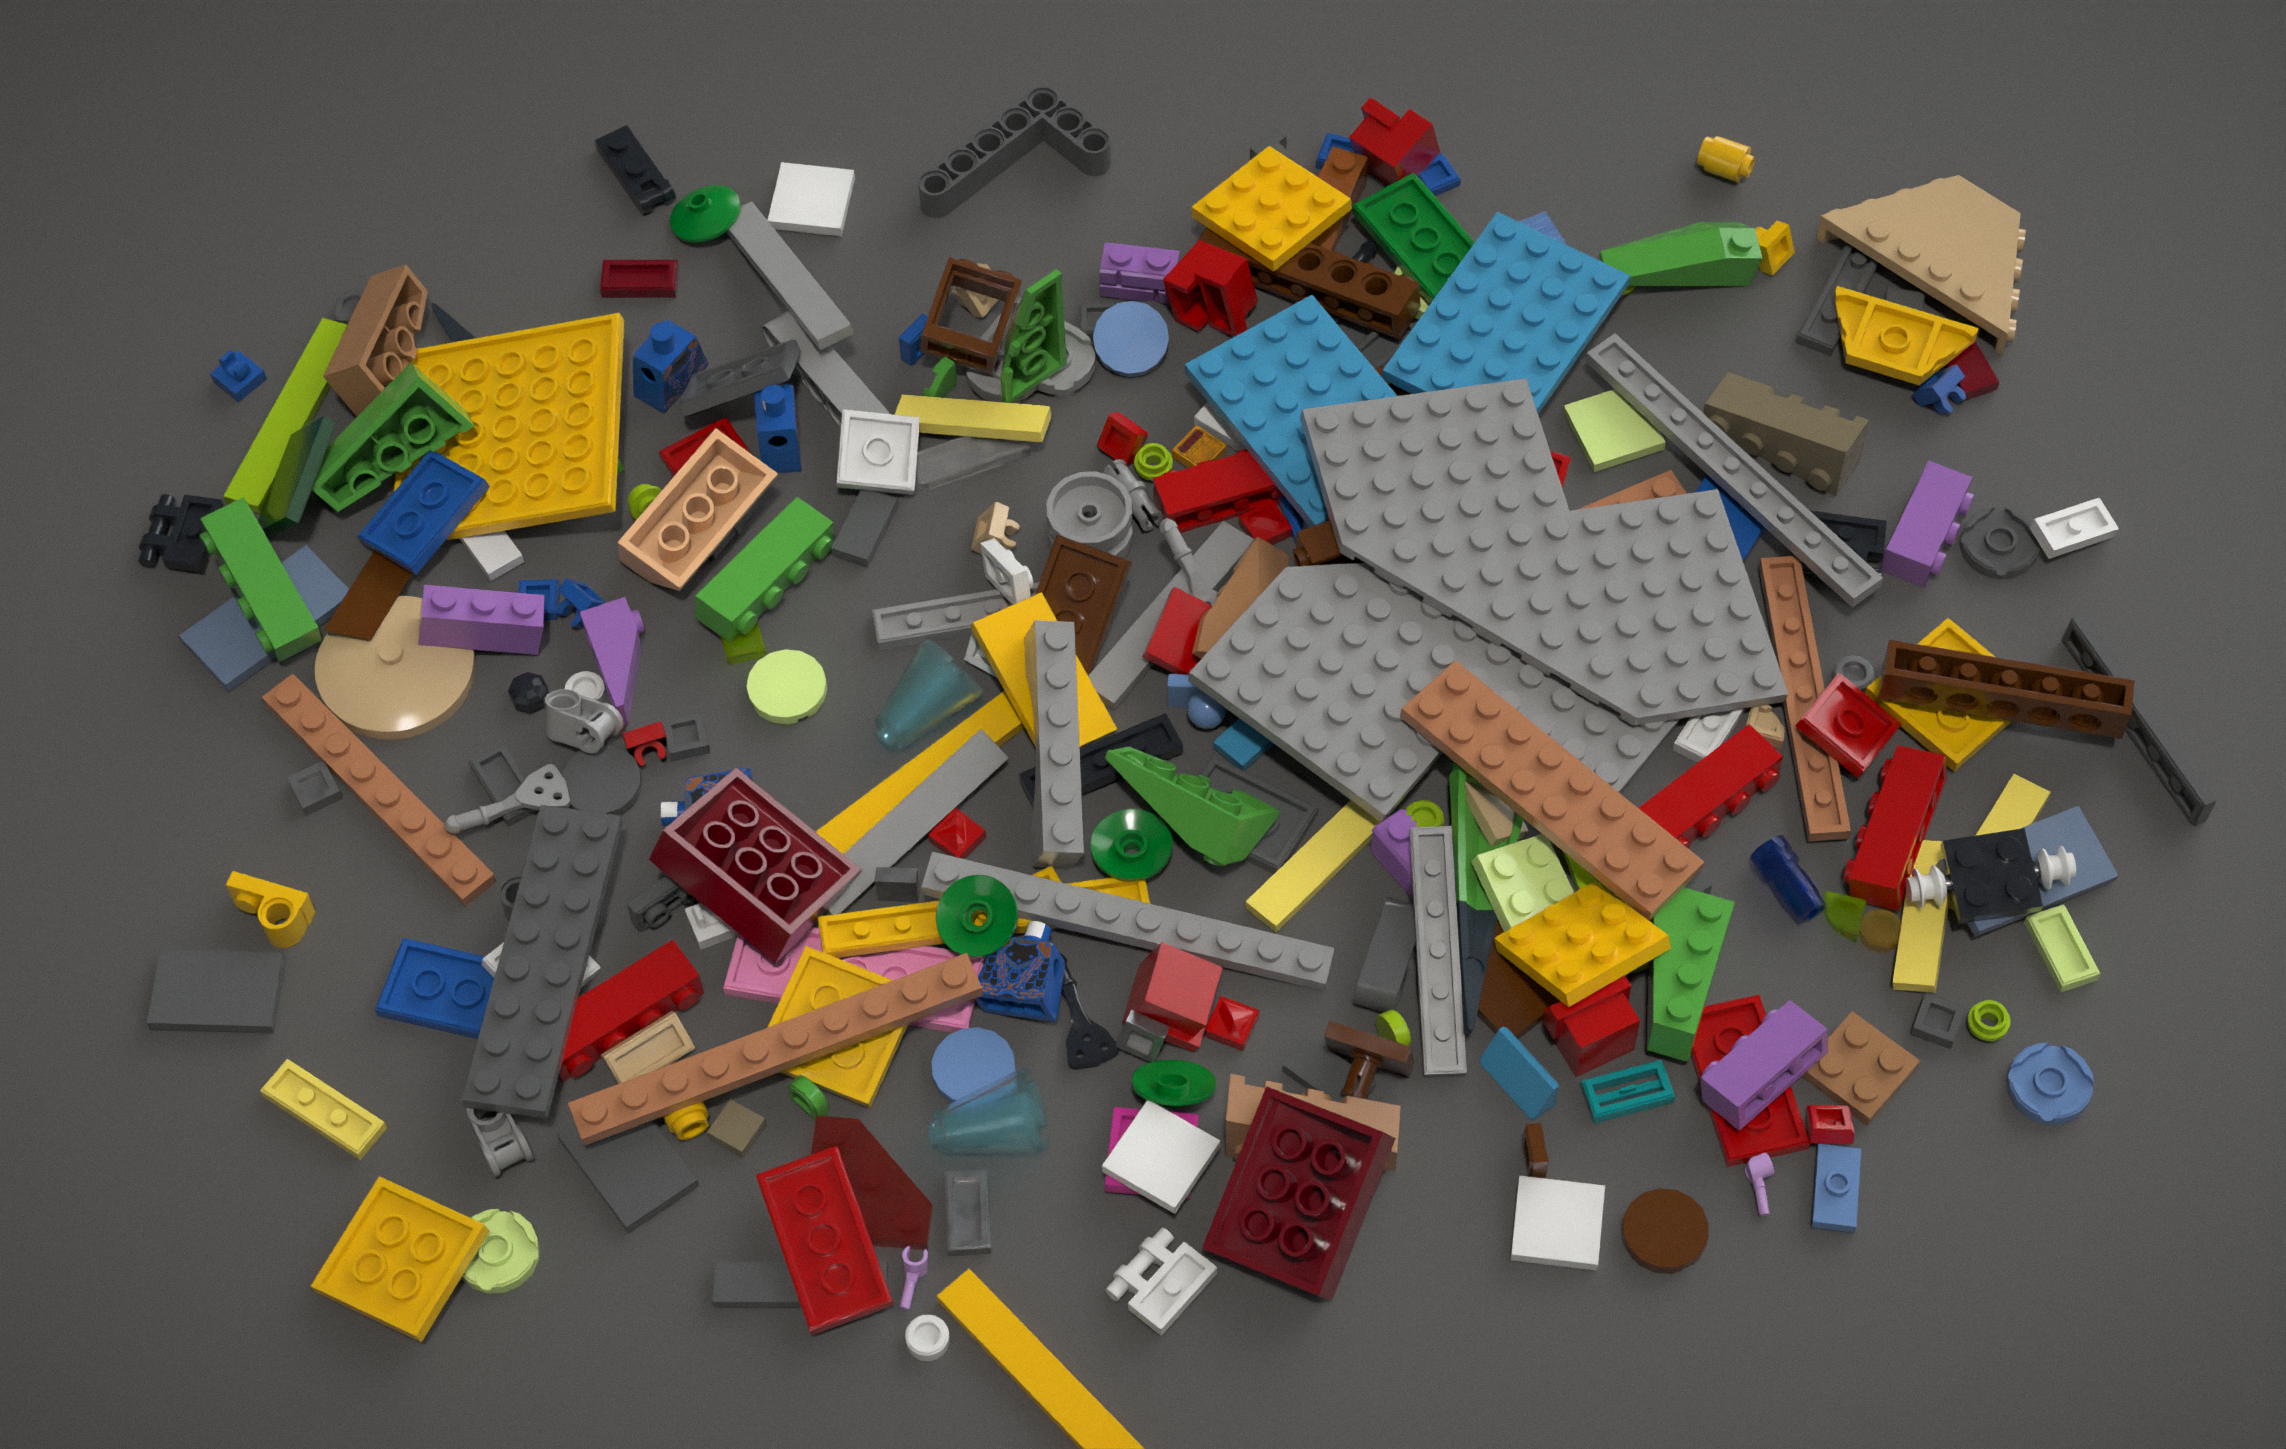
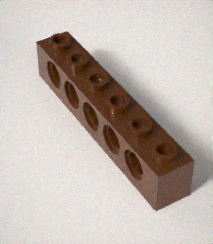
(1340, 285)
(2006, 689)

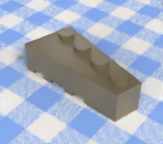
(1788, 432)

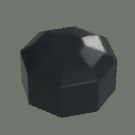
(528, 692)

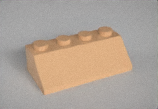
(694, 512)

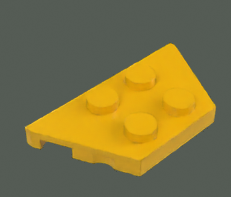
(1897, 337)

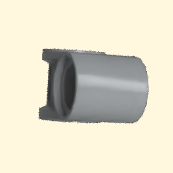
(580, 720)
(499, 1140)

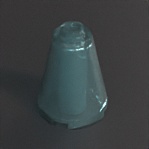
(925, 697)
(993, 1119)

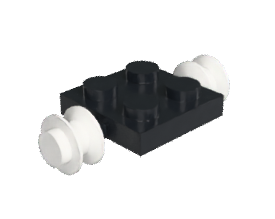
(1991, 876)

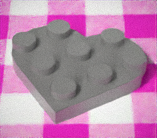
(1062, 384)

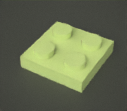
(1522, 879)

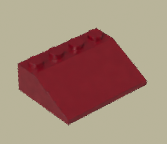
(753, 864)
(1299, 1193)

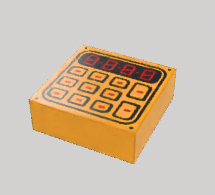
(1198, 447)

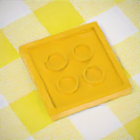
(1271, 208)
(1941, 730)
(1582, 943)
(855, 1069)
(400, 1259)

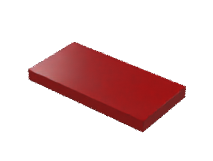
(1776, 1128)
(824, 1240)

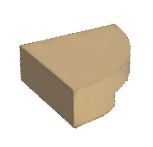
(1767, 724)

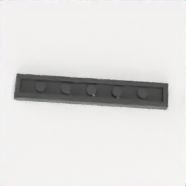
(2144, 725)

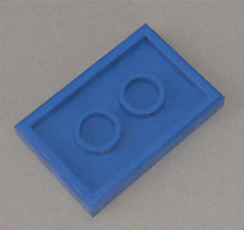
(423, 511)
(436, 989)

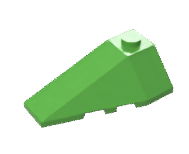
(1207, 819)

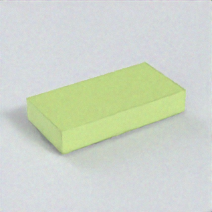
(2062, 948)

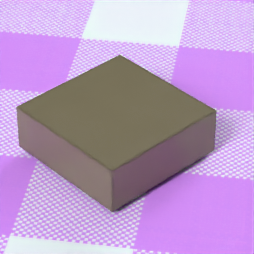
(736, 1128)

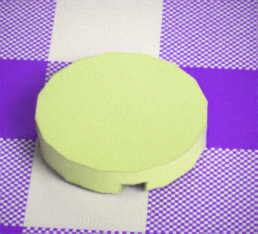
(786, 686)
(506, 1254)

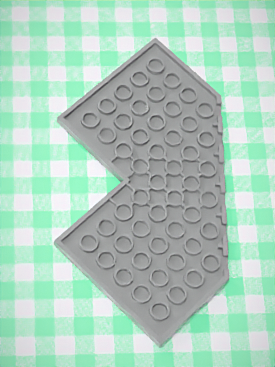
(1615, 598)
(1340, 653)

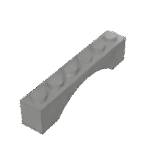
(1057, 797)

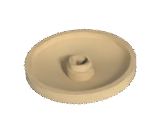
(390, 682)

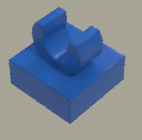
(237, 375)
(1939, 387)
(578, 597)

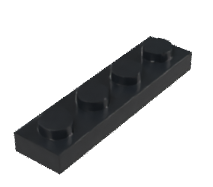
(1152, 737)

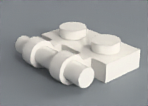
(1170, 1288)

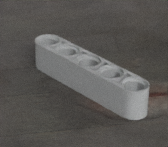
(823, 371)

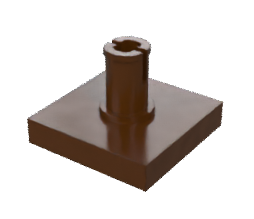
(1367, 1055)

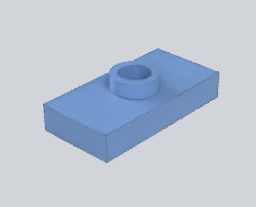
(1836, 1188)

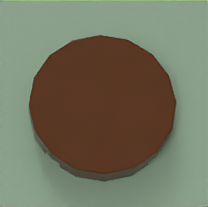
(1665, 1230)

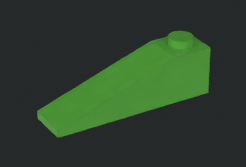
(1690, 256)
(1035, 338)

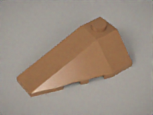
(1251, 576)

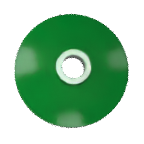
(705, 213)
(1127, 831)
(961, 905)
(1173, 1083)

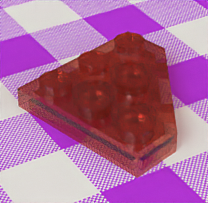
(887, 1198)

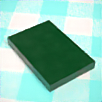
(295, 476)

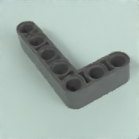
(1008, 137)

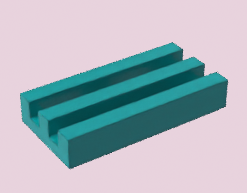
(1633, 1105)

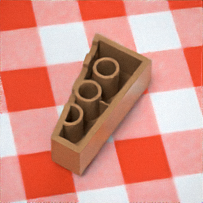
(378, 337)
(1245, 1099)

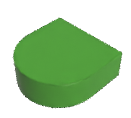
(808, 1097)

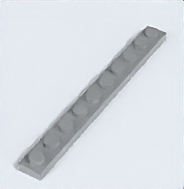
(1734, 470)
(1144, 923)

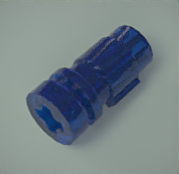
(1790, 881)

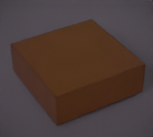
(1535, 1151)

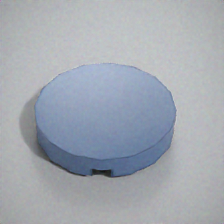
(1131, 339)
(970, 1062)
(2050, 1084)

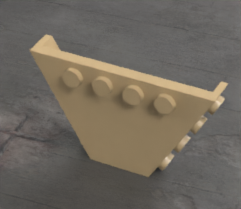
(1945, 242)

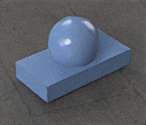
(1201, 708)

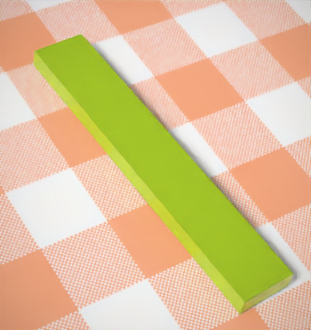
(290, 413)

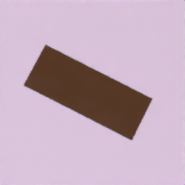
(369, 598)

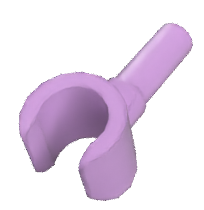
(1756, 1170)
(913, 1271)

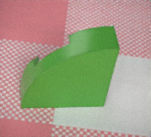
(944, 381)

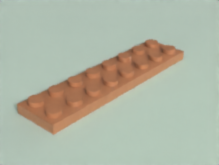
(1552, 790)

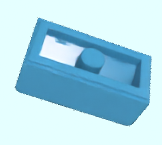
(1520, 1074)

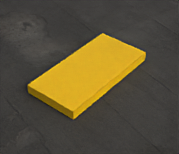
(1002, 642)

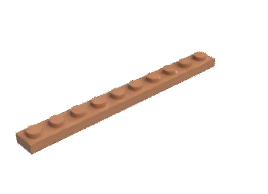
(775, 1049)

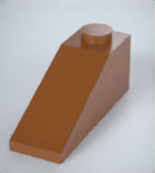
(1348, 174)

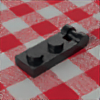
(634, 169)

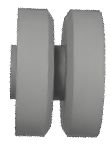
(1091, 511)

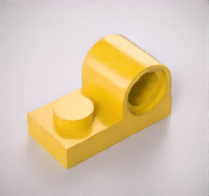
(273, 904)

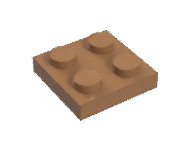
(1861, 1068)

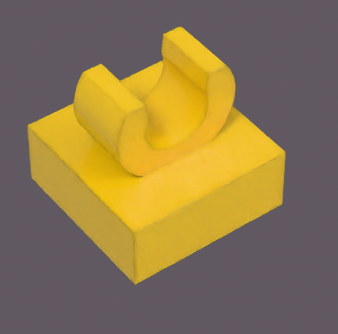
(1775, 246)

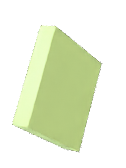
(1611, 430)

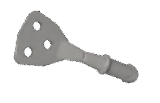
(1185, 559)
(523, 798)

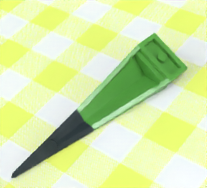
(1474, 911)

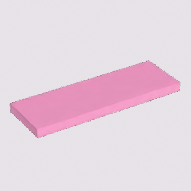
(758, 978)

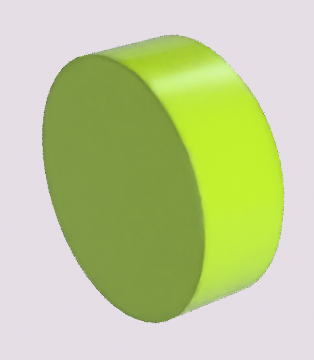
(1426, 814)
(1393, 1027)

